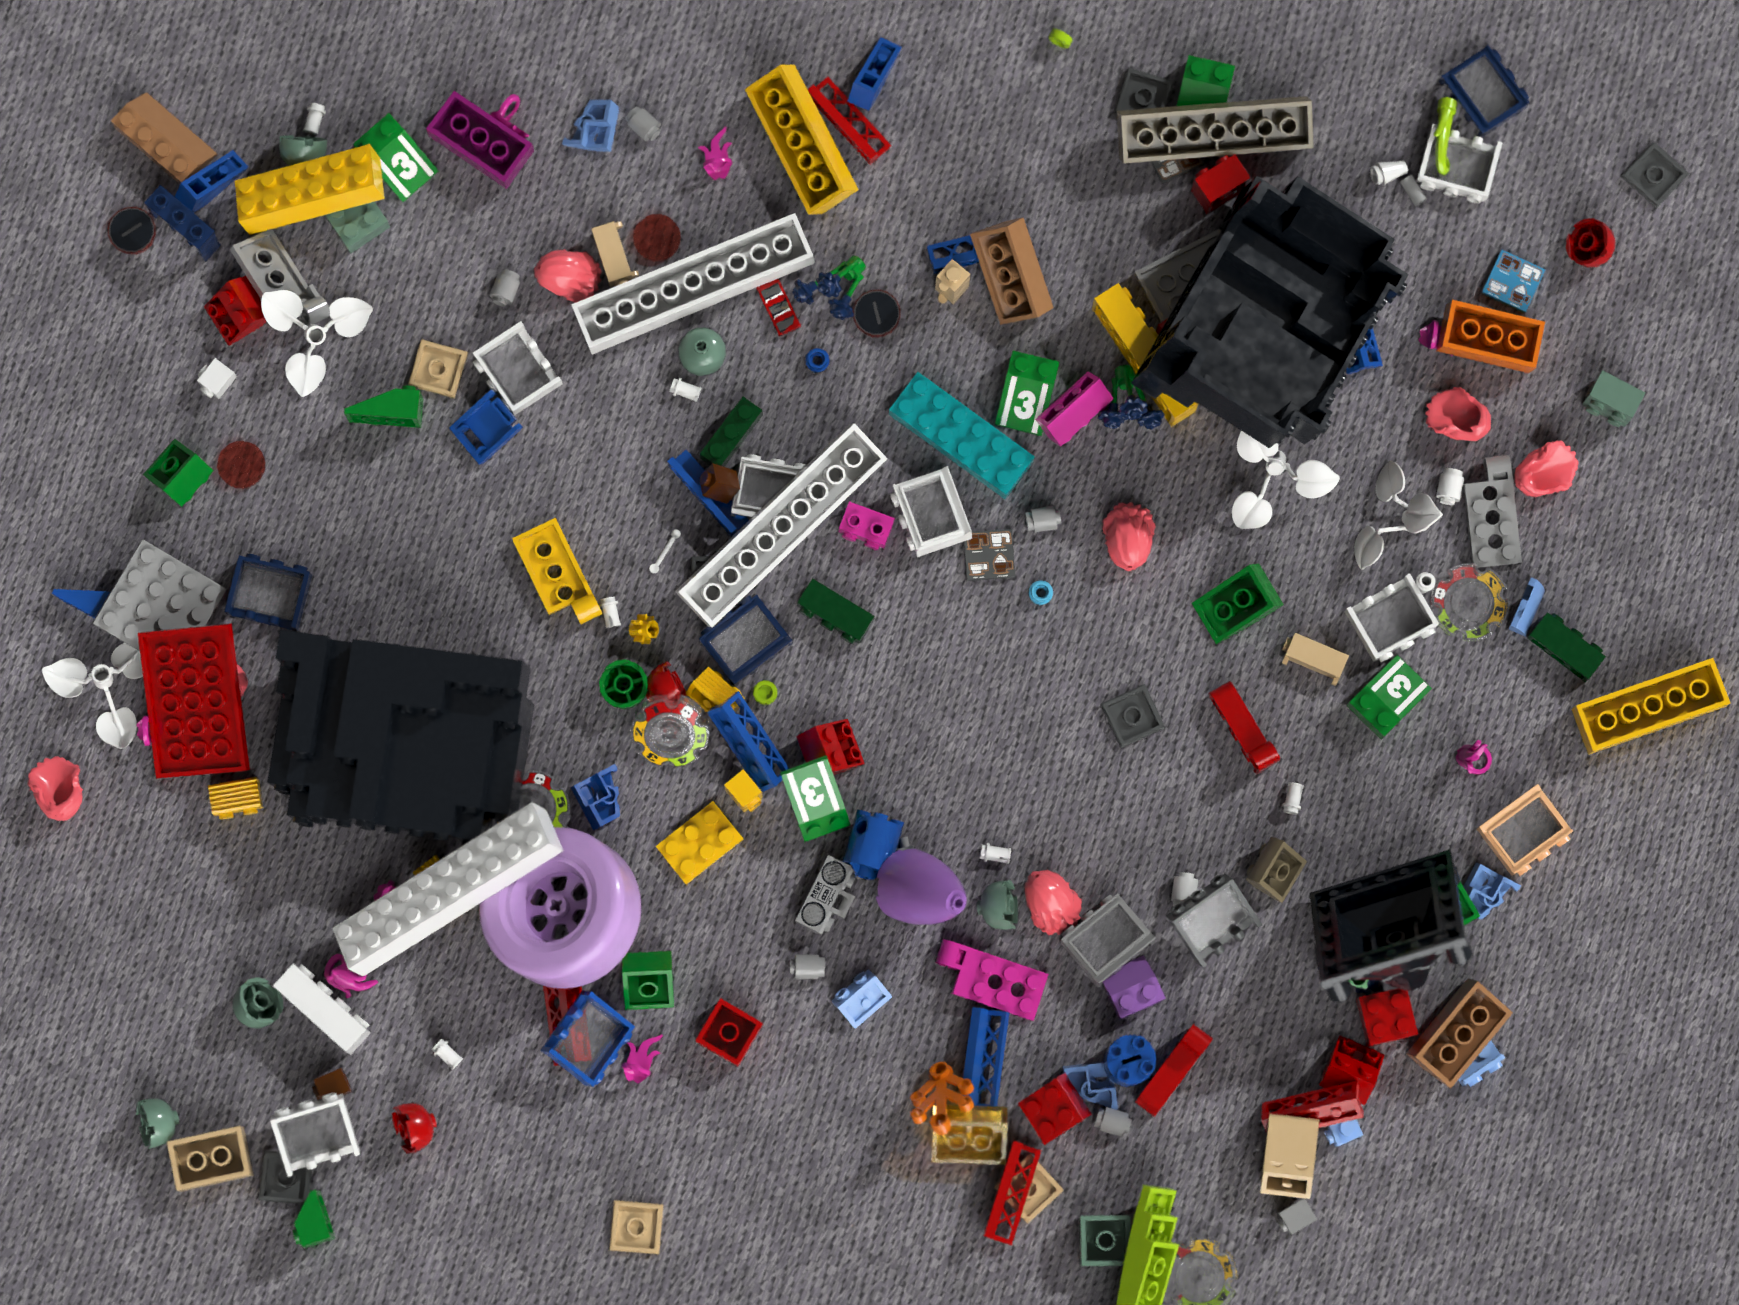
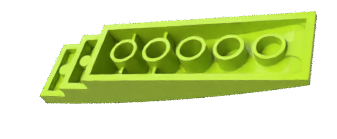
(1149, 1249)

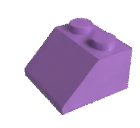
(1133, 988)

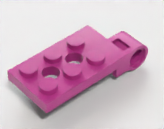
(973, 976)

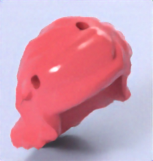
(568, 274)
(1458, 415)
(1546, 470)
(1129, 535)
(56, 787)
(1051, 902)

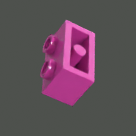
(866, 526)

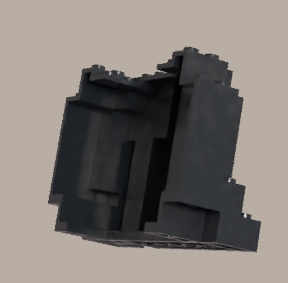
(1275, 313)
(399, 736)

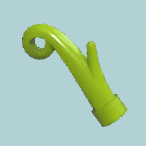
(1446, 110)

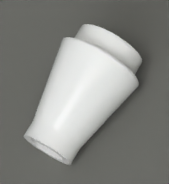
(1387, 171)

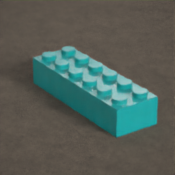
(961, 435)

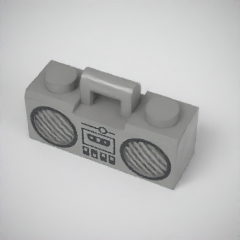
(819, 903)

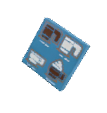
(1513, 281)

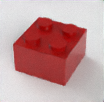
(1220, 183)
(1386, 1016)
(729, 1032)
(1054, 1108)

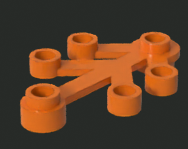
(939, 1076)

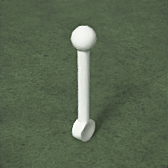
(654, 568)

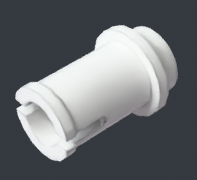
(314, 118)
(685, 389)
(1428, 578)
(610, 612)
(1293, 798)
(995, 853)
(447, 1054)

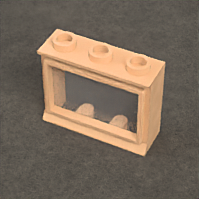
(1525, 831)

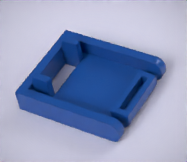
(490, 423)

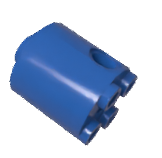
(871, 843)
(1133, 1072)

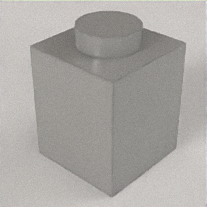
(1295, 1217)

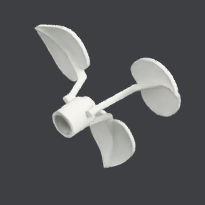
(283, 308)
(1312, 478)
(1418, 517)
(69, 675)

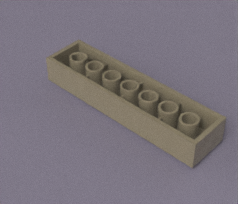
(1215, 129)

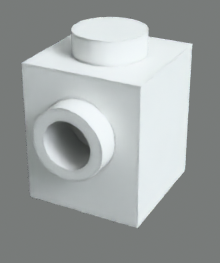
(215, 379)

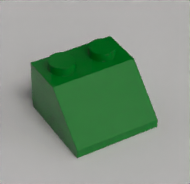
(178, 472)
(648, 980)
(313, 1222)

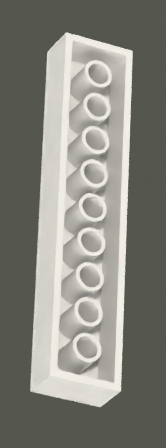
(693, 283)
(781, 525)
(447, 889)

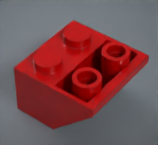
(236, 310)
(835, 742)
(1353, 1063)

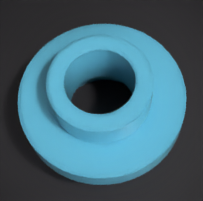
(1040, 585)

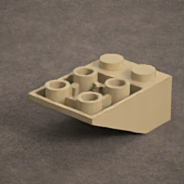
(1289, 1156)

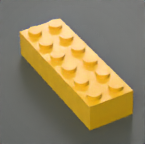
(801, 139)
(309, 189)
(1134, 340)
(1650, 706)

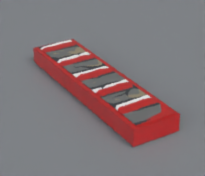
(778, 307)

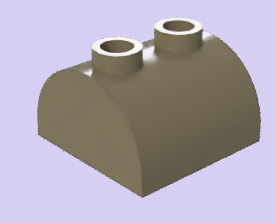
(1275, 869)

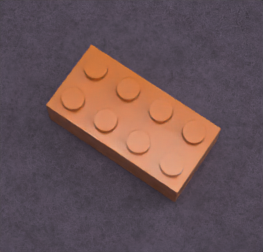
(1490, 336)

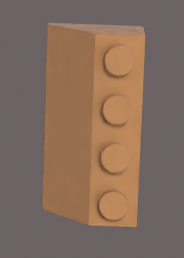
(163, 138)
(1012, 271)
(1459, 1032)

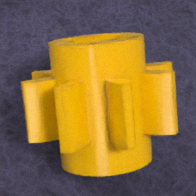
(643, 629)

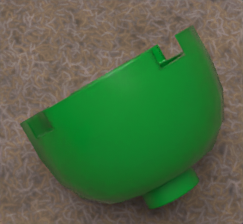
(615, 676)

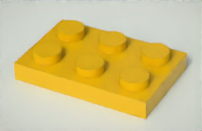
(699, 842)

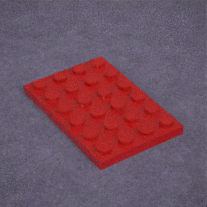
(193, 701)

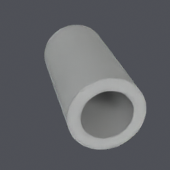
(1413, 190)

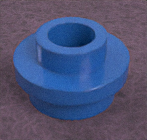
(817, 352)

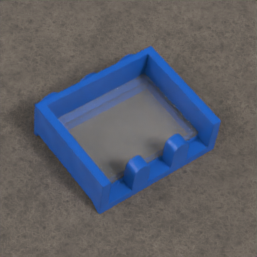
(588, 1038)

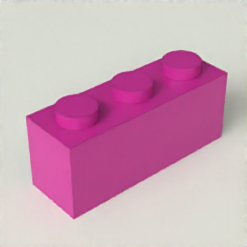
(1074, 408)

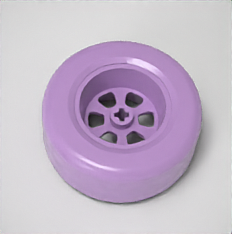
(591, 946)

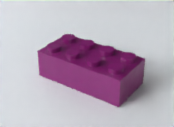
(480, 139)

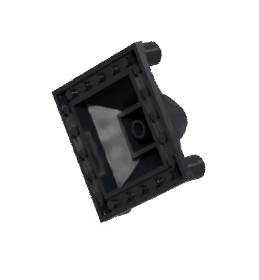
(1389, 925)

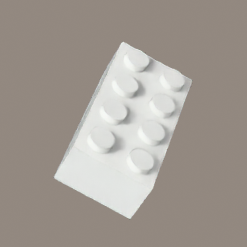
(318, 1005)

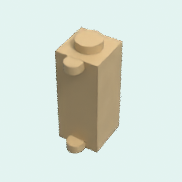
(612, 254)
(952, 282)
(1315, 656)

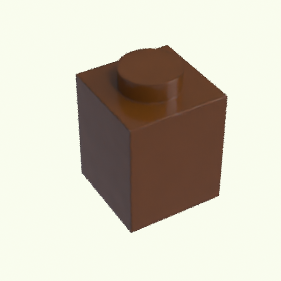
(719, 483)
(332, 1083)

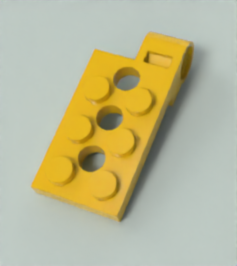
(561, 555)

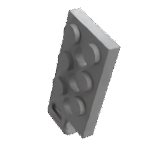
(280, 264)
(1500, 478)

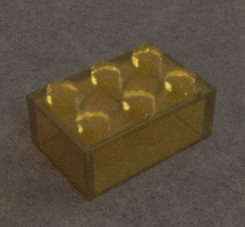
(973, 1137)

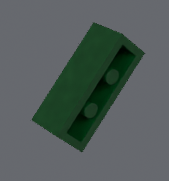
(731, 433)
(835, 612)
(1567, 646)

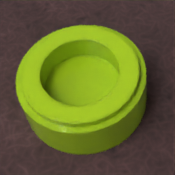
(1060, 38)
(765, 692)

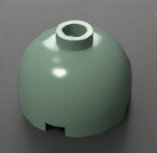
(301, 149)
(704, 361)
(998, 905)
(257, 1003)
(156, 1122)

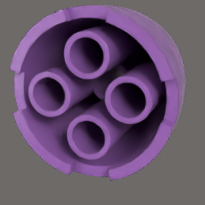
(919, 888)

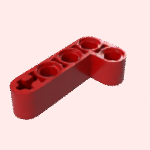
(1244, 728)
(1173, 1070)

